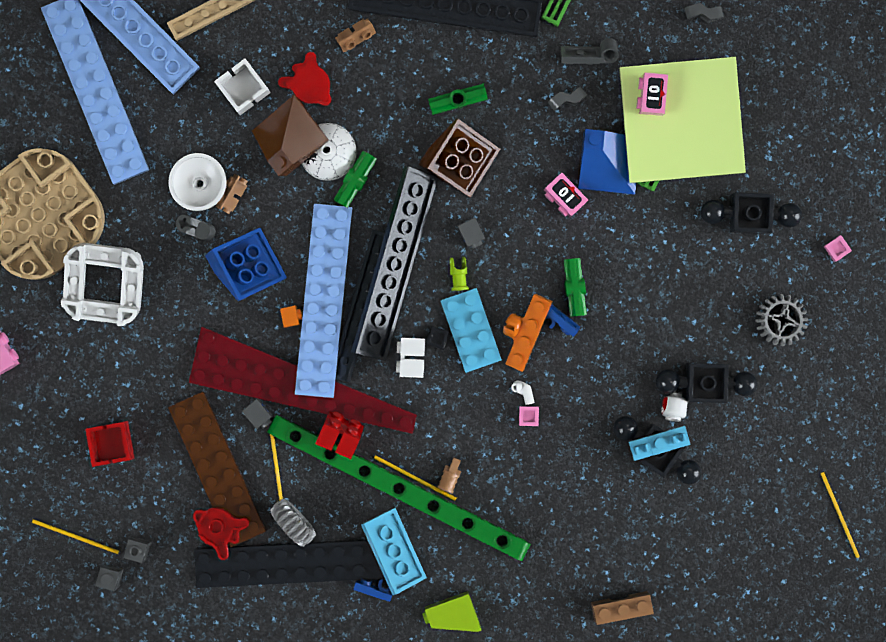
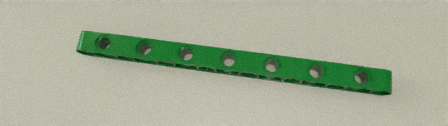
(412, 494)

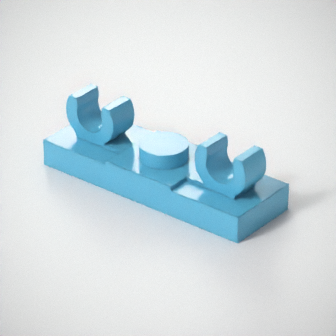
(659, 443)

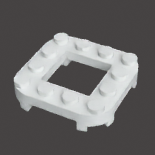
(97, 310)

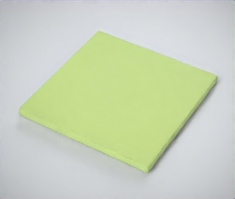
(700, 122)

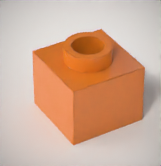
(291, 316)

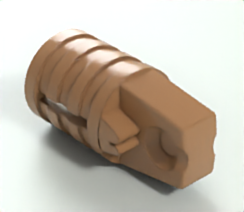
(450, 476)

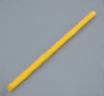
(276, 467)
(415, 478)
(840, 515)
(75, 536)

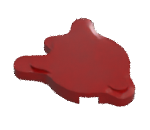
(309, 82)
(219, 527)

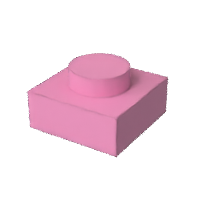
(837, 248)
(528, 416)

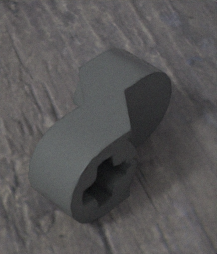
(708, 15)
(565, 98)
(187, 225)

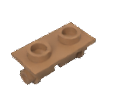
(348, 39)
(233, 187)

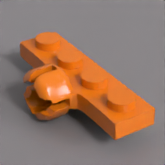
(526, 331)

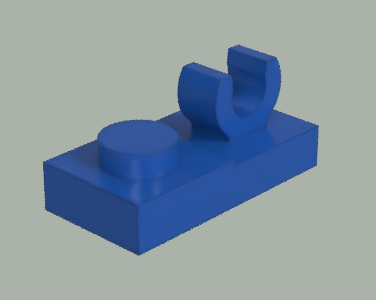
(567, 325)
(364, 586)

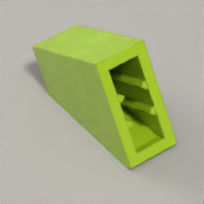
(453, 614)

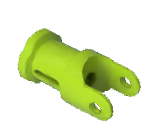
(459, 276)

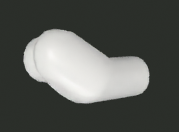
(525, 390)

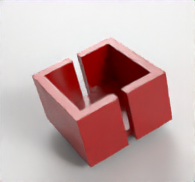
(350, 430)
(109, 442)

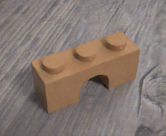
(616, 610)

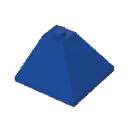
(604, 163)
(246, 264)

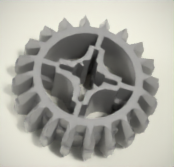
(765, 316)
(292, 522)

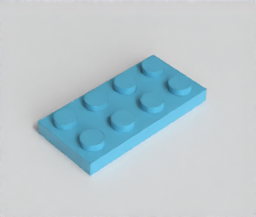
(471, 330)
(393, 551)

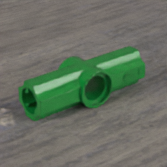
(470, 96)
(355, 179)
(575, 287)

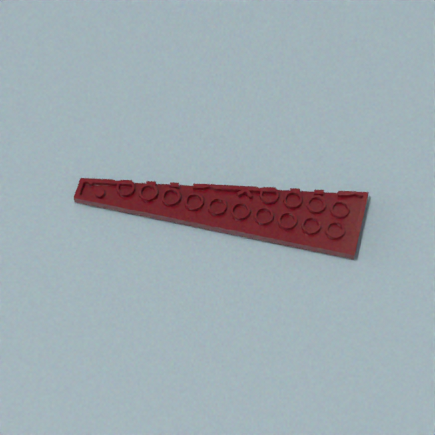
(253, 373)

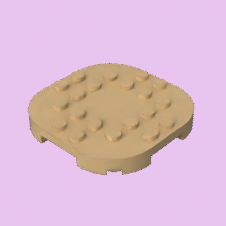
(44, 213)

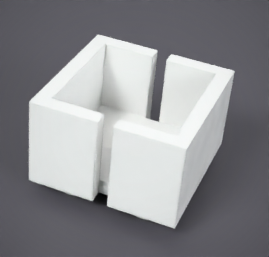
(243, 87)
(410, 367)

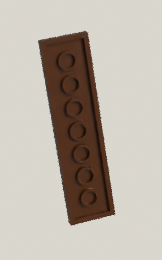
(215, 462)

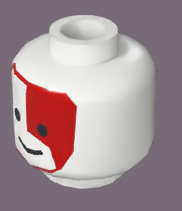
(674, 407)

